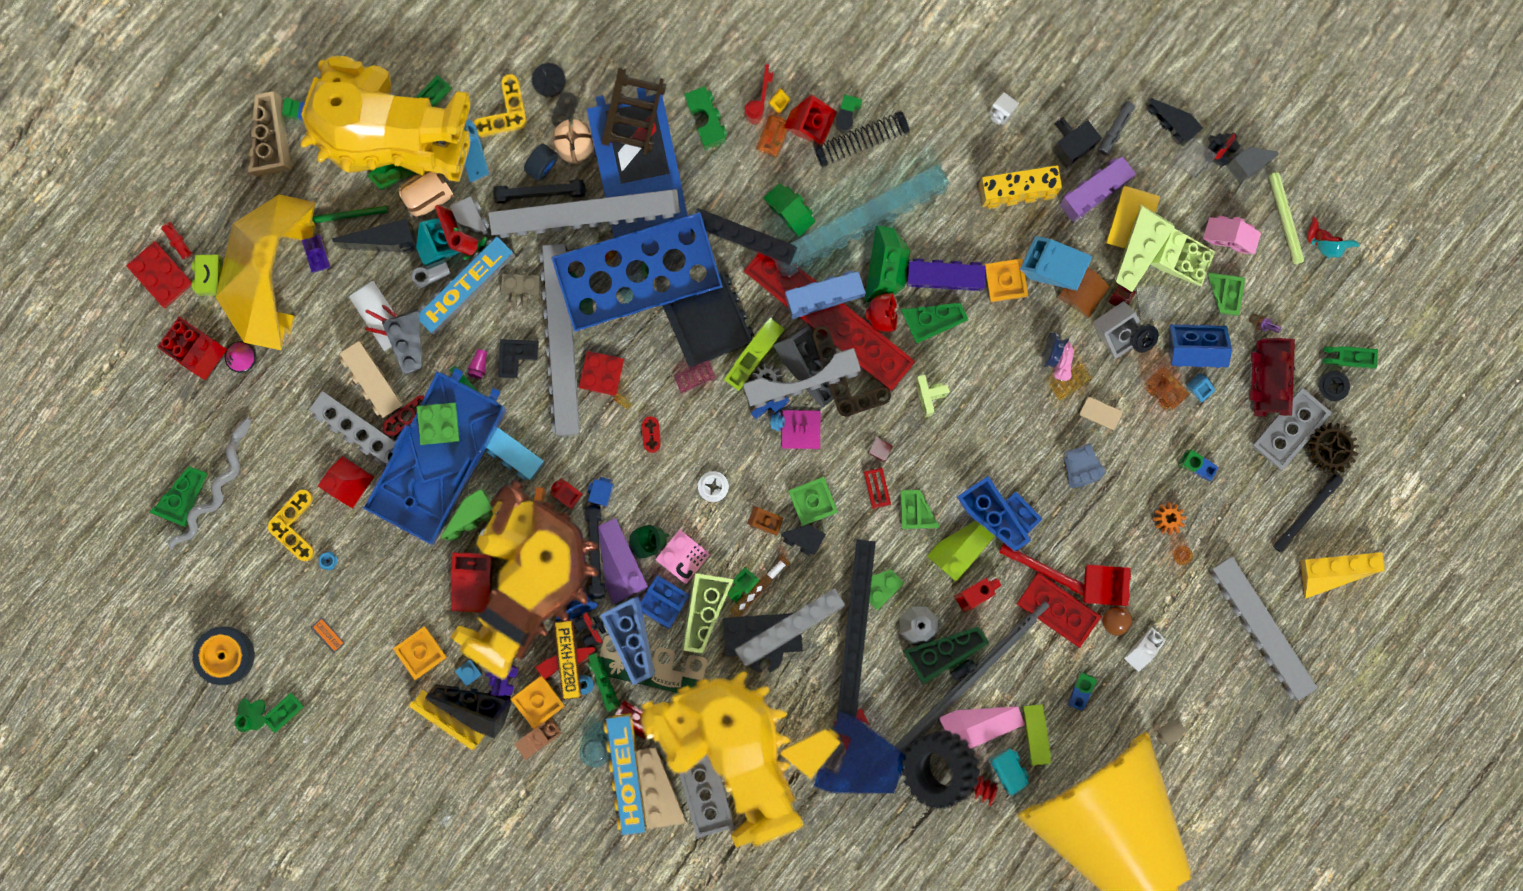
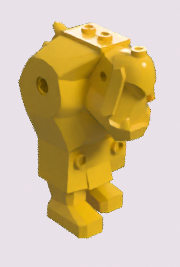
(367, 128)
(741, 744)

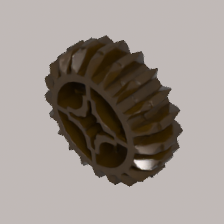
(1348, 451)

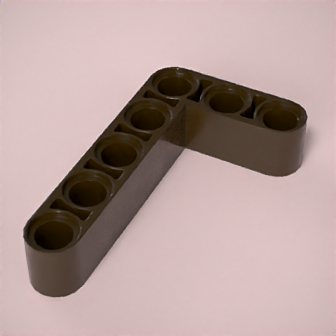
(846, 396)

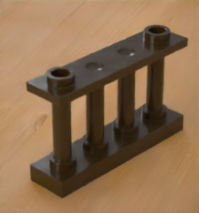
(614, 117)

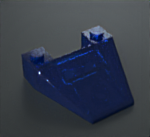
(869, 762)

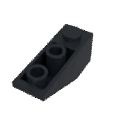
(1178, 122)

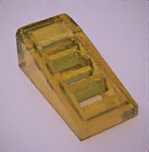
(1085, 374)

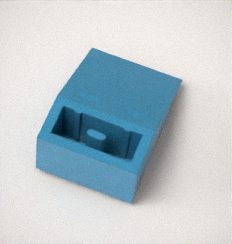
(1055, 263)

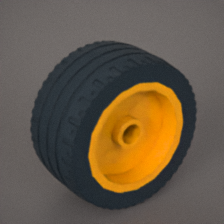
(237, 660)

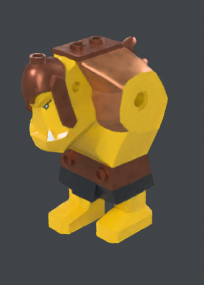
(536, 583)

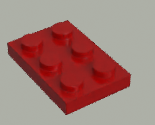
(159, 274)

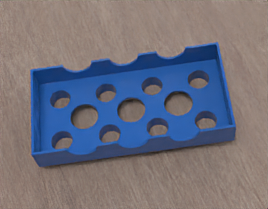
(644, 294)

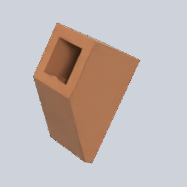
(537, 738)

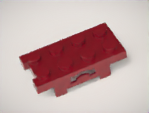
(1274, 376)

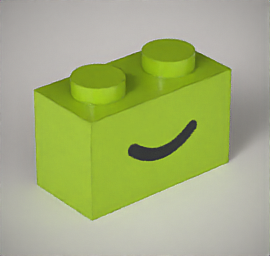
(207, 274)

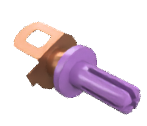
(1264, 324)

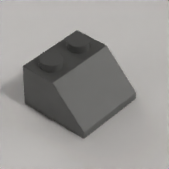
(1250, 161)

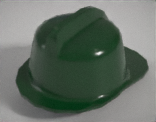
(647, 541)

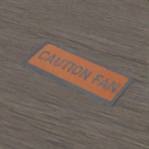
(327, 635)

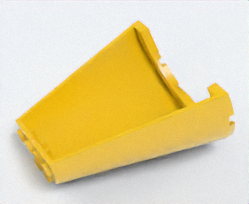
(1117, 825)

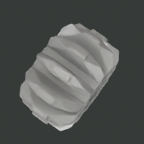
(769, 372)

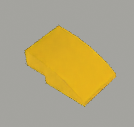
(1126, 214)

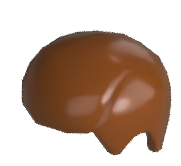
(1117, 620)

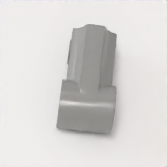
(433, 273)

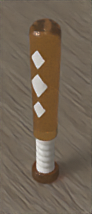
(748, 598)

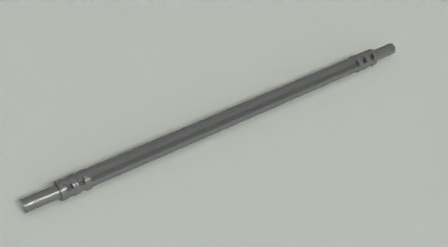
(964, 684)

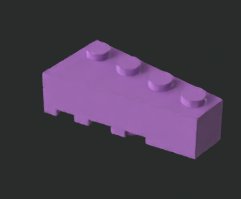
(1097, 189)

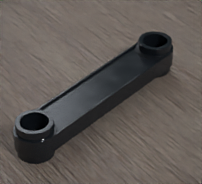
(574, 188)
(593, 515)

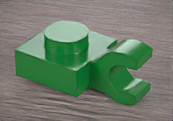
(743, 582)

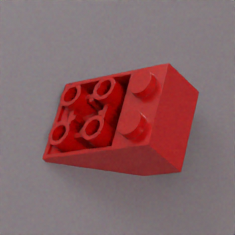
(192, 348)
(471, 582)

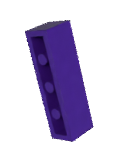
(946, 275)

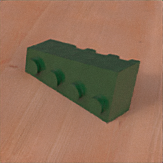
(941, 655)

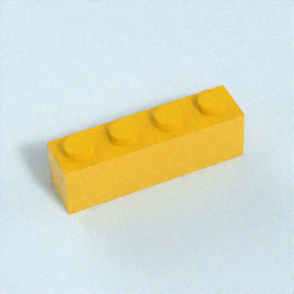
(1331, 572)

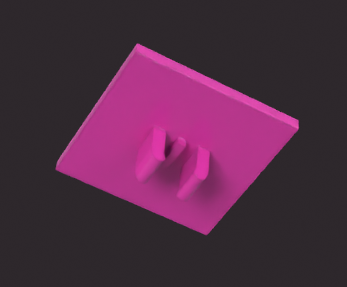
(801, 429)

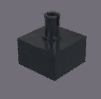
(1075, 142)

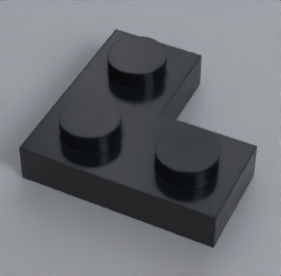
(511, 352)

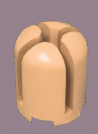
(582, 138)
(424, 193)

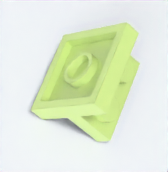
(927, 395)

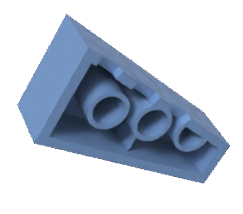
(824, 294)
(630, 639)

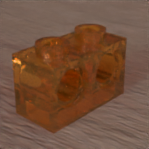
(1170, 384)

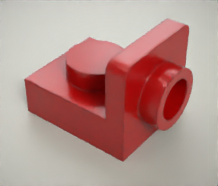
(565, 493)

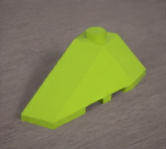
(961, 549)

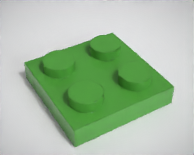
(438, 423)
(813, 501)

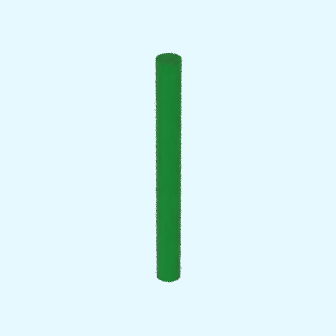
(350, 214)

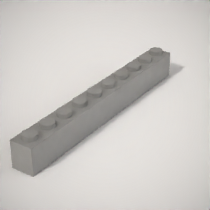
(584, 212)
(559, 349)

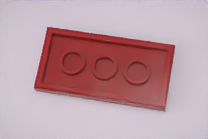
(1065, 613)

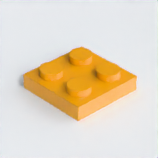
(1006, 280)
(420, 653)
(537, 702)

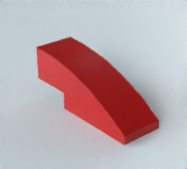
(550, 665)

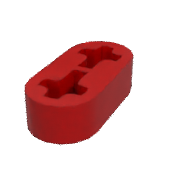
(646, 434)

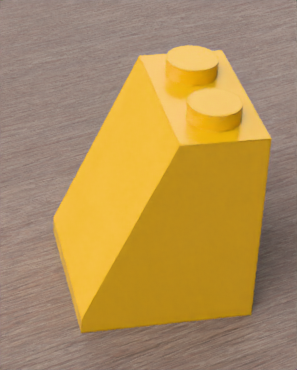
(811, 751)

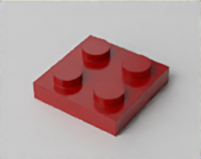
(601, 373)

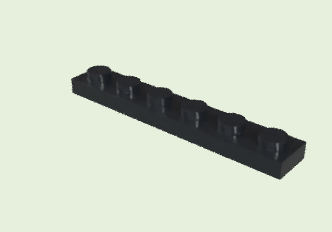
(747, 237)

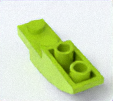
(754, 354)

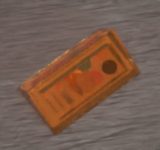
(772, 136)

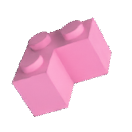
(1233, 234)

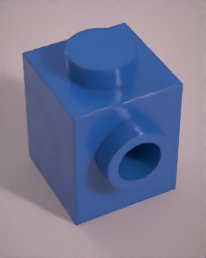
(600, 491)

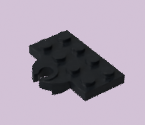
(743, 629)

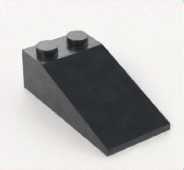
(390, 237)

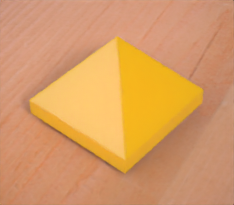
(779, 101)

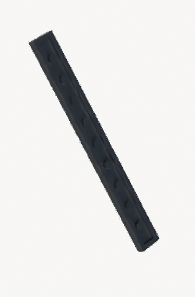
(856, 626)

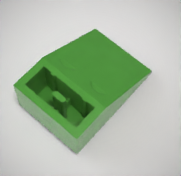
(471, 511)

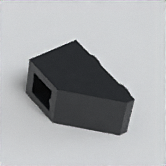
(805, 537)

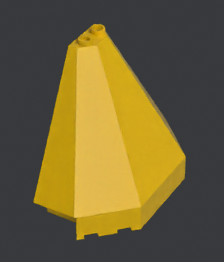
(245, 278)

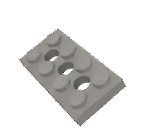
(1292, 443)
(697, 806)

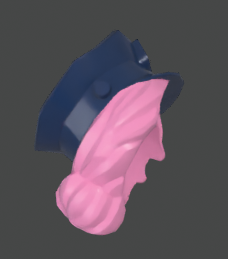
(1059, 355)

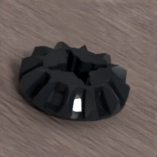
(1146, 343)
(1338, 378)

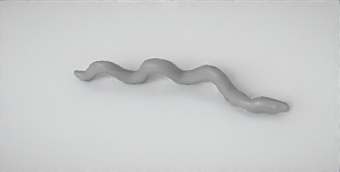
(239, 432)

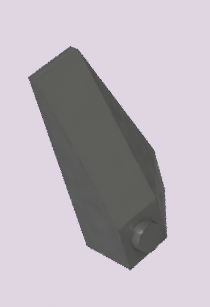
(802, 359)

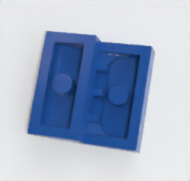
(1023, 512)
(663, 602)

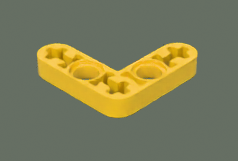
(511, 111)
(286, 524)

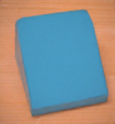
(1201, 387)

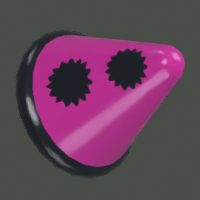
(240, 357)

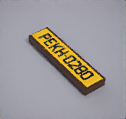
(567, 660)

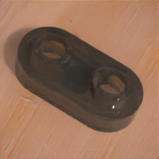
(563, 109)

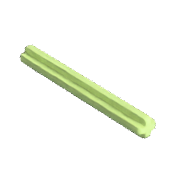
(1286, 218)

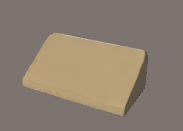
(1100, 413)

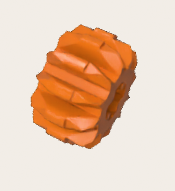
(1166, 511)

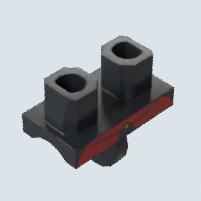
(1220, 144)
(585, 622)

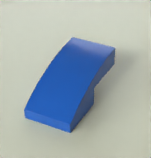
(774, 406)

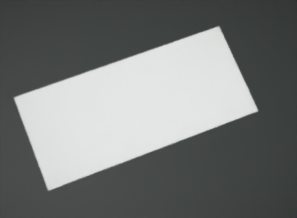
(371, 298)

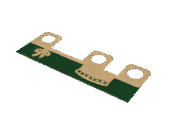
(664, 677)

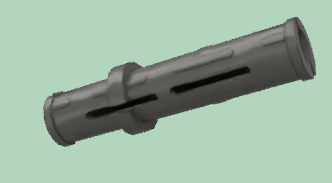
(1113, 134)

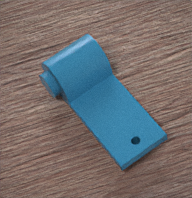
(475, 159)

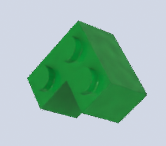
(790, 208)

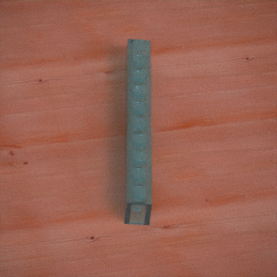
(865, 218)

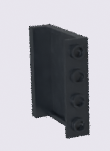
(709, 323)

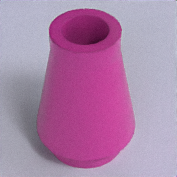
(478, 365)

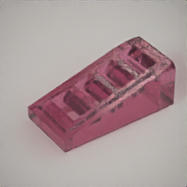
(711, 377)

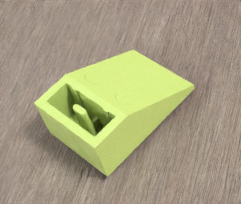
(1184, 258)

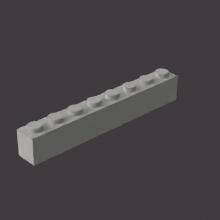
(1263, 629)

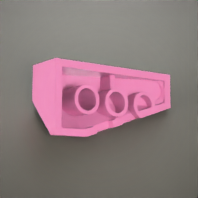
(982, 724)

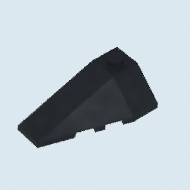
(473, 708)

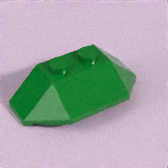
(887, 263)

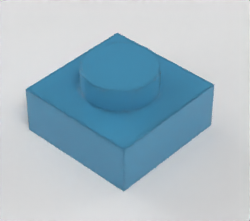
(468, 672)

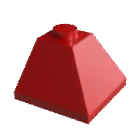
(811, 120)
(346, 482)

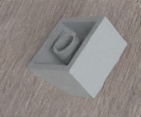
(1117, 328)

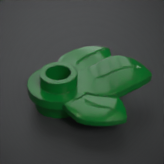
(250, 715)

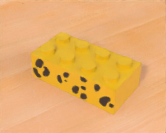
(1020, 186)

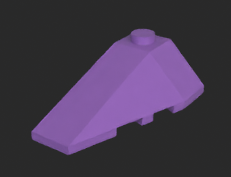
(620, 567)

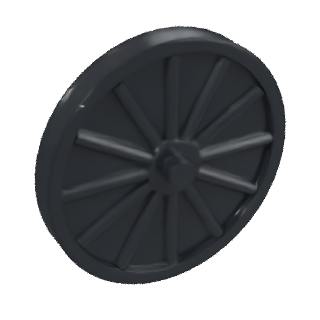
(548, 79)

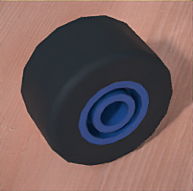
(540, 162)

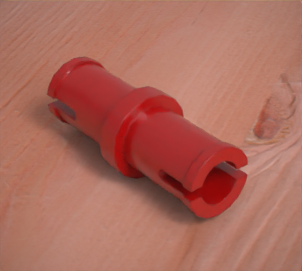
(176, 241)

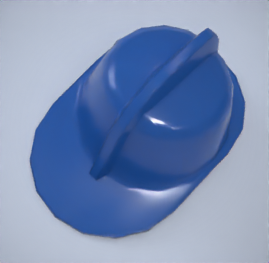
(576, 608)

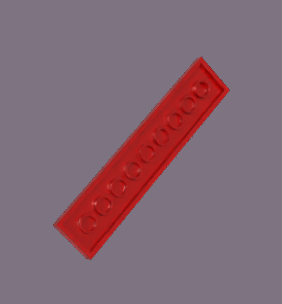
(874, 351)

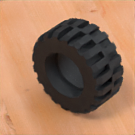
(919, 774)

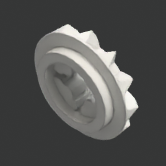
(708, 478)

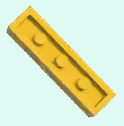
(446, 722)

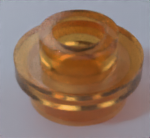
(1189, 555)

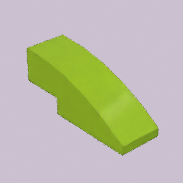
(1036, 735)

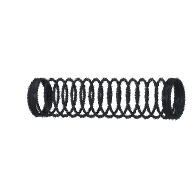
(819, 151)

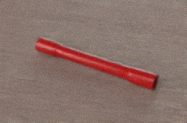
(1072, 584)

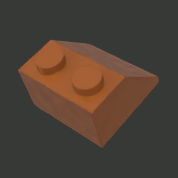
(1087, 295)

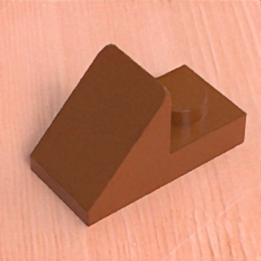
(765, 521)

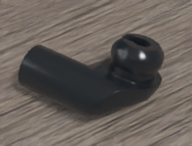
(967, 665)

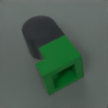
(844, 119)

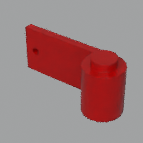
(755, 109)
(456, 240)

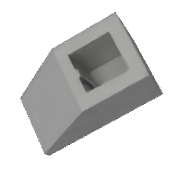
(468, 215)

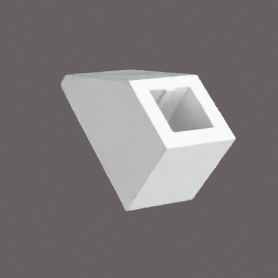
(1003, 109)
(1145, 649)

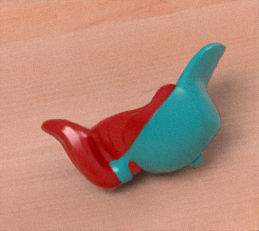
(1328, 244)

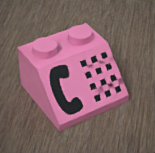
(682, 556)

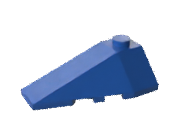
(989, 509)

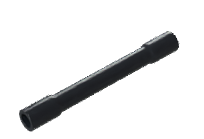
(1328, 489)

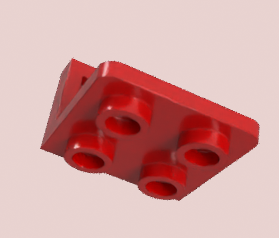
(1107, 585)

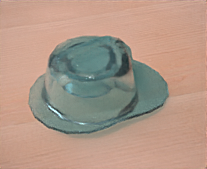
(594, 747)

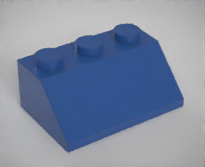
(1199, 346)

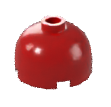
(882, 313)

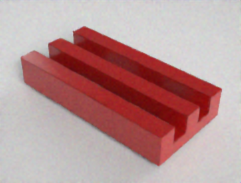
(880, 503)

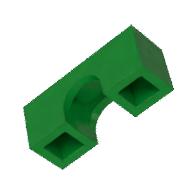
(701, 102)

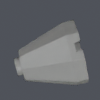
(908, 625)

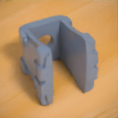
(1082, 466)

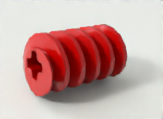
(985, 790)

